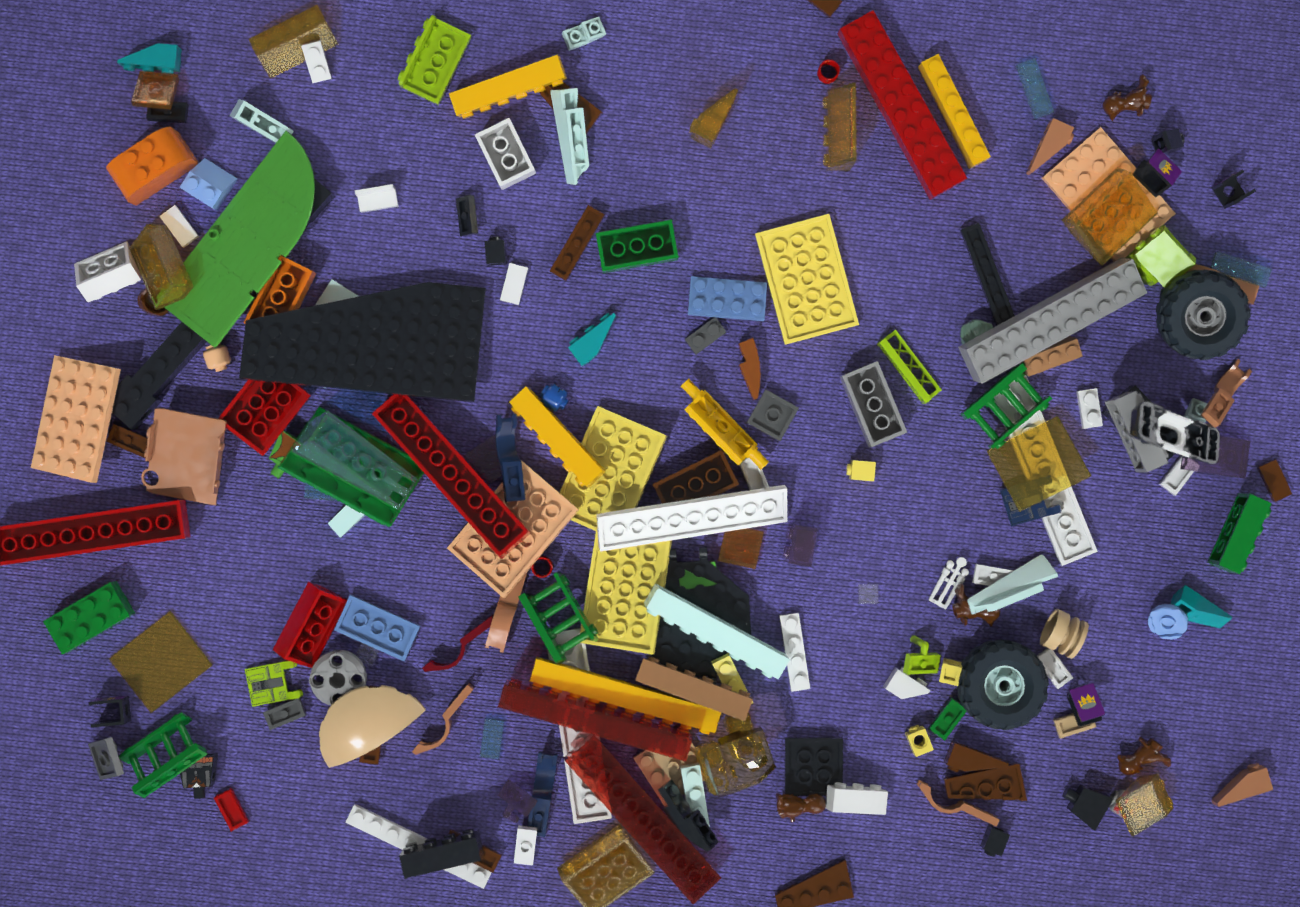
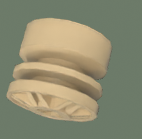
(1064, 634)

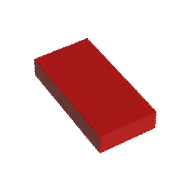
(231, 809)

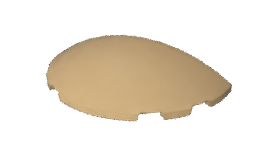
(365, 721)

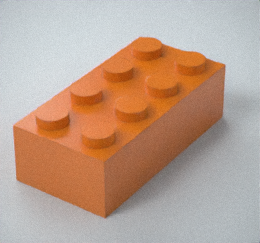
(283, 290)

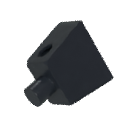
(1087, 804)

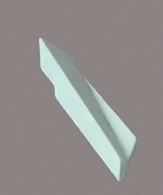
(1014, 587)

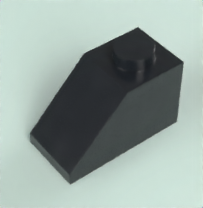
(1168, 141)

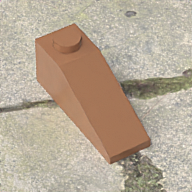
(1053, 140)
(1245, 784)

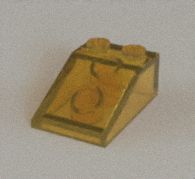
(708, 125)
(1144, 803)

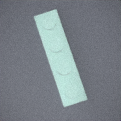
(694, 788)

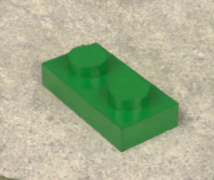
(947, 719)

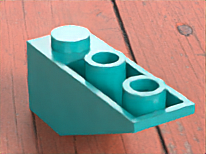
(156, 57)
(590, 344)
(1199, 608)

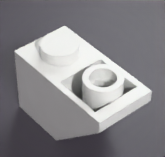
(904, 686)

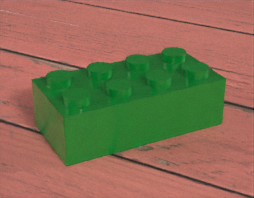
(637, 246)
(1239, 533)
(89, 617)

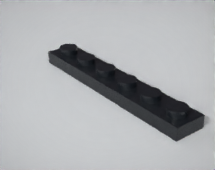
(987, 273)

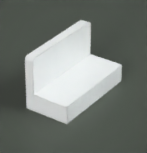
(377, 198)

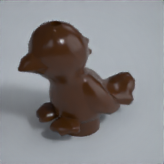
(1135, 100)
(962, 610)
(1146, 753)
(793, 806)

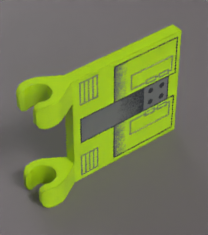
(269, 684)

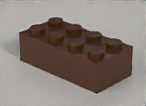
(702, 479)

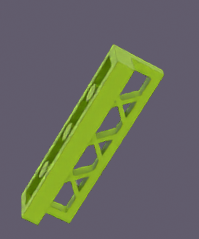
(903, 369)

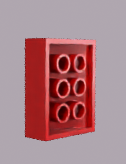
(263, 412)

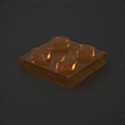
(155, 90)
(741, 547)

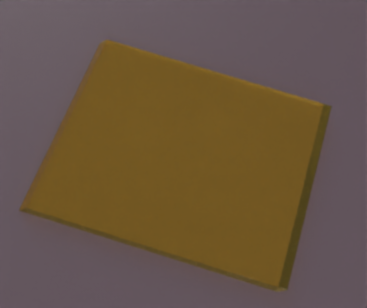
(1039, 463)
(160, 662)

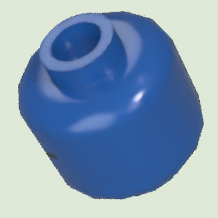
(554, 397)

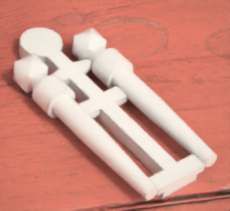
(961, 562)

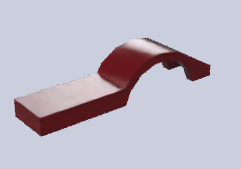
(434, 666)

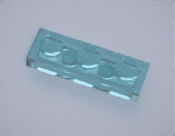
(1034, 88)
(1241, 269)

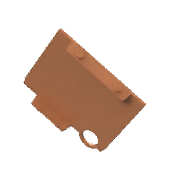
(185, 455)

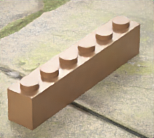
(694, 689)

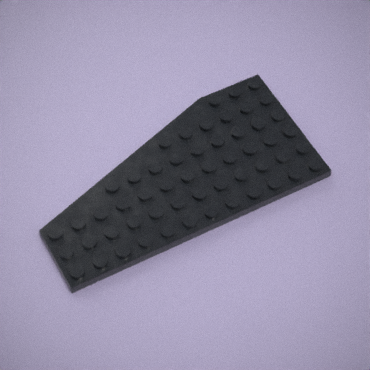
(386, 342)

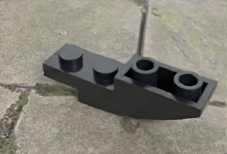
(689, 823)

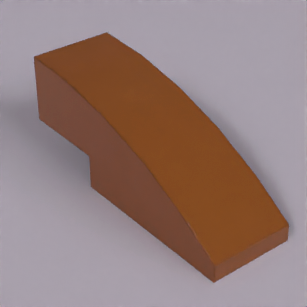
(751, 367)

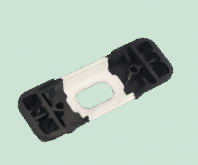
(1194, 440)

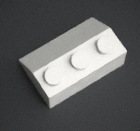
(106, 272)

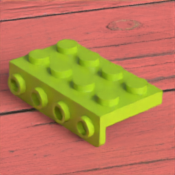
(434, 60)

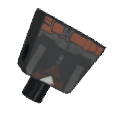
(200, 775)

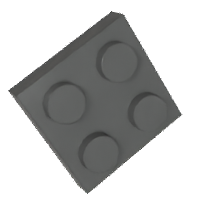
(772, 415)
(106, 758)

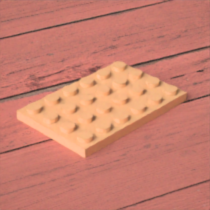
(1089, 166)
(75, 419)
(542, 514)

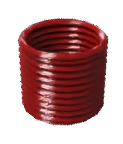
(832, 63)
(551, 567)

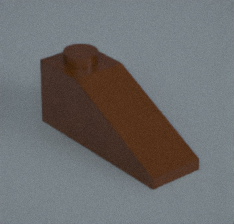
(969, 759)

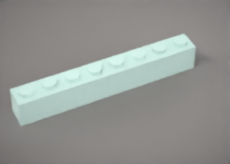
(716, 631)

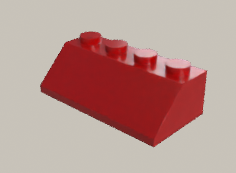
(310, 625)

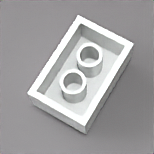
(505, 153)

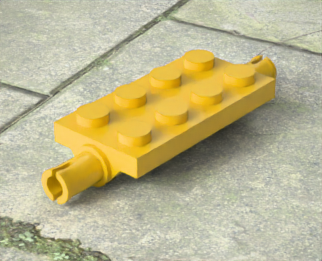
(721, 426)

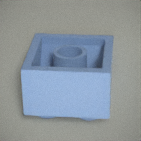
(209, 183)

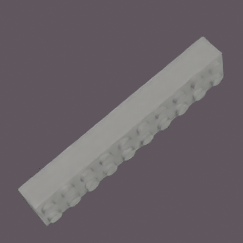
(1052, 320)

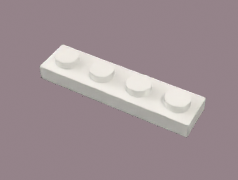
(795, 651)

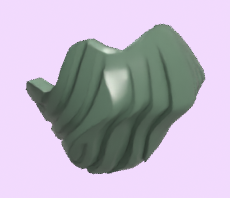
(973, 329)

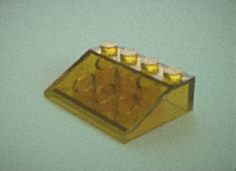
(840, 128)
(1110, 215)
(605, 869)

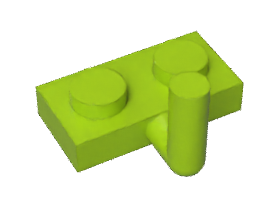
(921, 662)

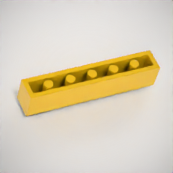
(508, 86)
(954, 111)
(557, 436)

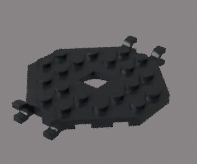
(722, 600)

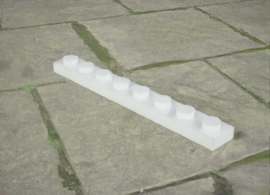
(401, 836)

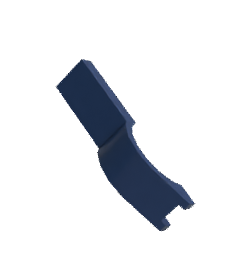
(510, 463)
(542, 792)

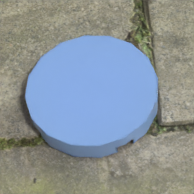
(1168, 621)

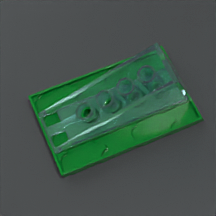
(352, 467)

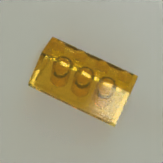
(281, 45)
(160, 266)

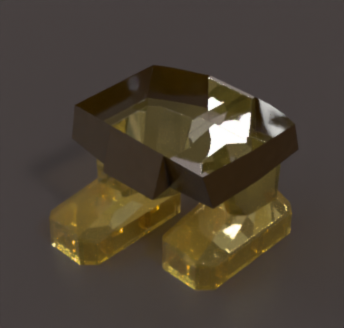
(737, 758)

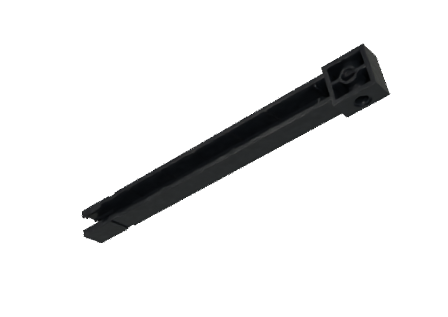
(139, 393)

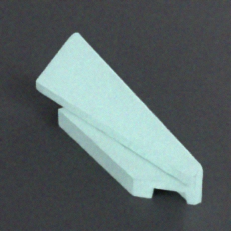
(571, 133)

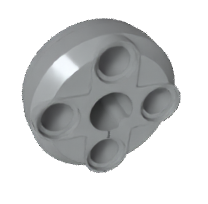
(336, 676)

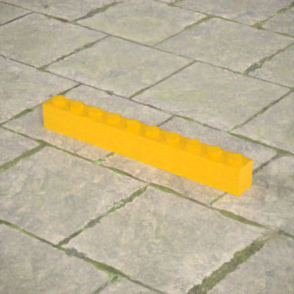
(623, 694)

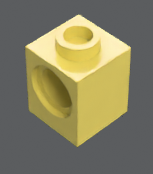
(861, 470)
(950, 672)
(922, 748)

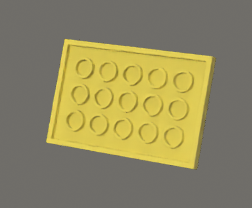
(806, 279)
(628, 456)
(617, 594)

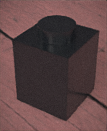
(495, 252)
(994, 841)

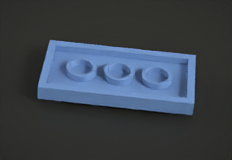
(727, 298)
(377, 627)

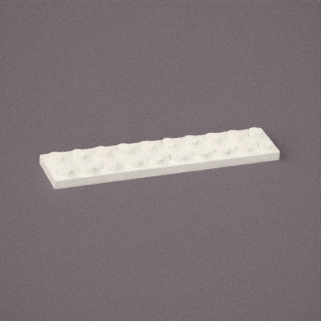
(691, 518)
(1066, 529)
(584, 802)

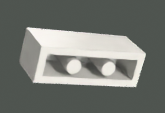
(856, 799)

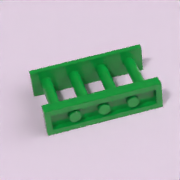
(1003, 387)
(549, 634)
(174, 766)

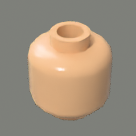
(217, 357)

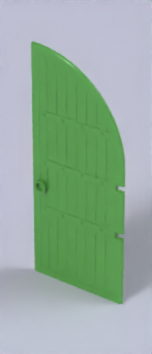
(247, 240)

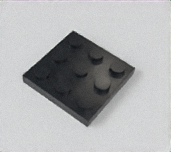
(812, 764)

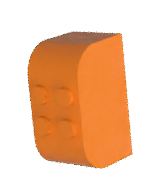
(151, 164)

